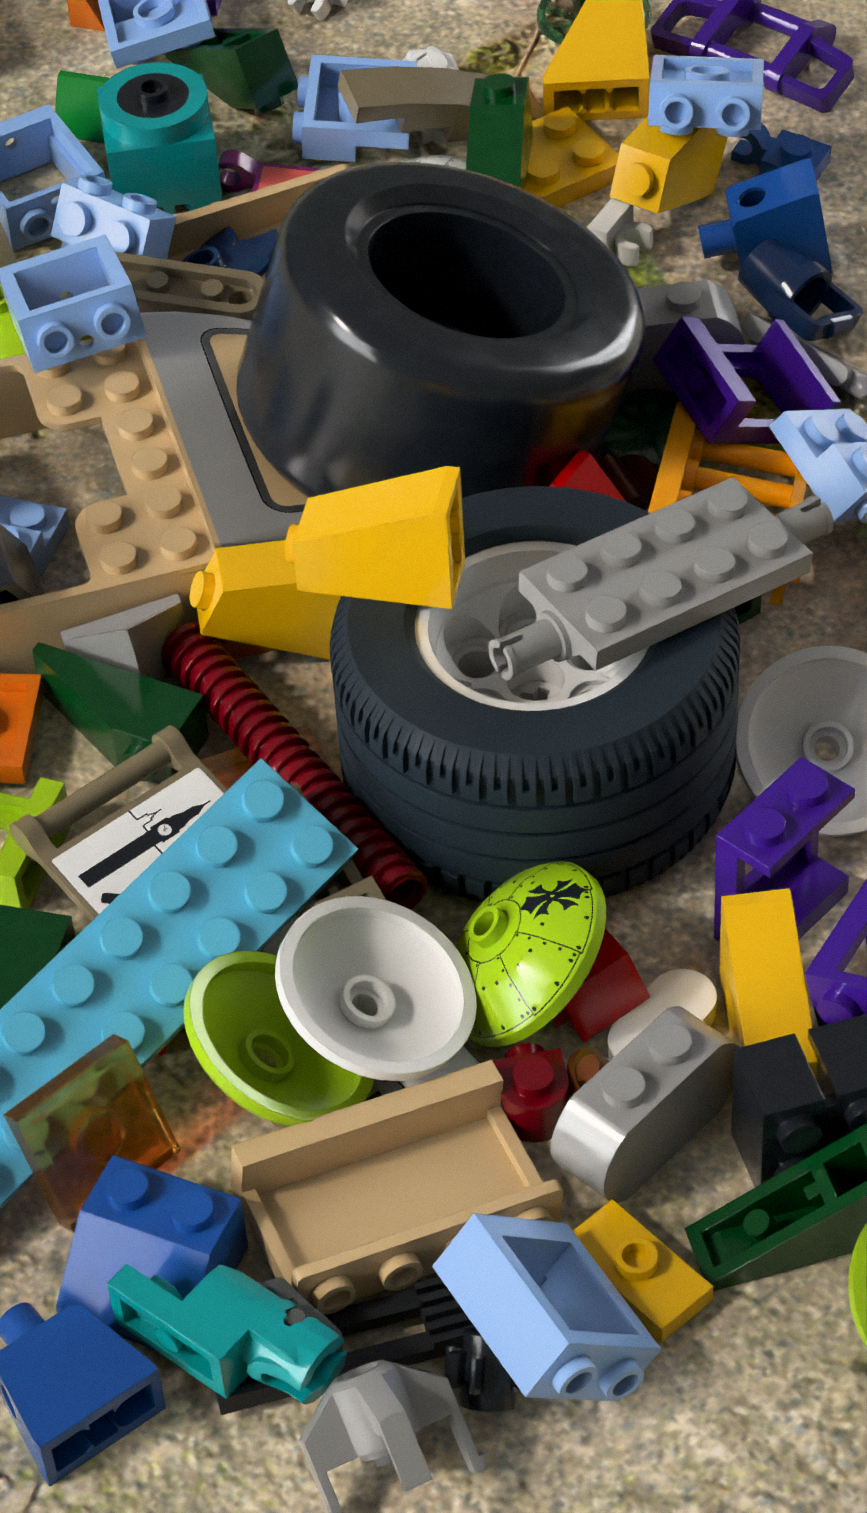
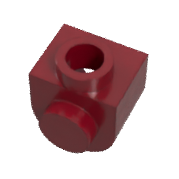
(533, 1090)

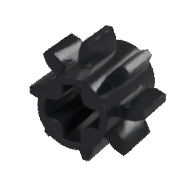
(479, 1375)

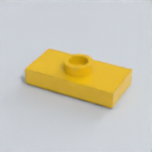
(644, 1270)

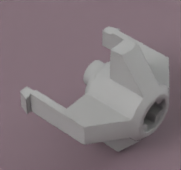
(375, 1417)

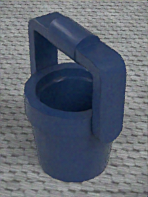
(794, 289)

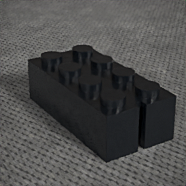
(779, 1104)

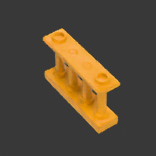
(681, 473)

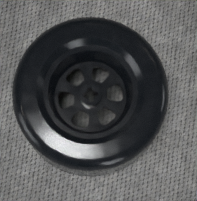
(432, 329)

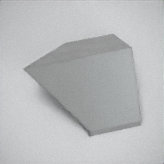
(130, 637)

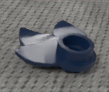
(229, 252)

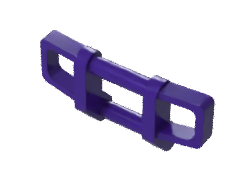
(725, 16)

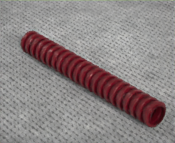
(266, 733)

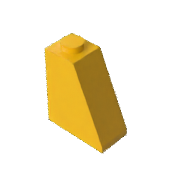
(601, 64)
(667, 169)
(384, 540)
(254, 600)
(763, 970)

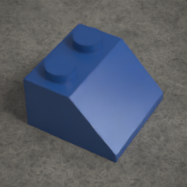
(155, 1227)

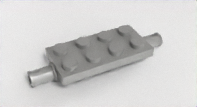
(659, 577)

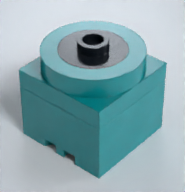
(160, 135)

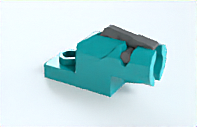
(233, 1330)

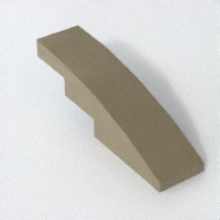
(414, 97)

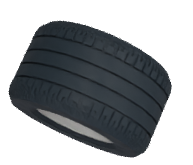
(539, 767)

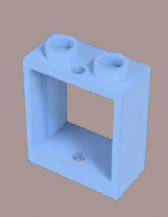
(38, 140)
(97, 304)
(546, 1309)

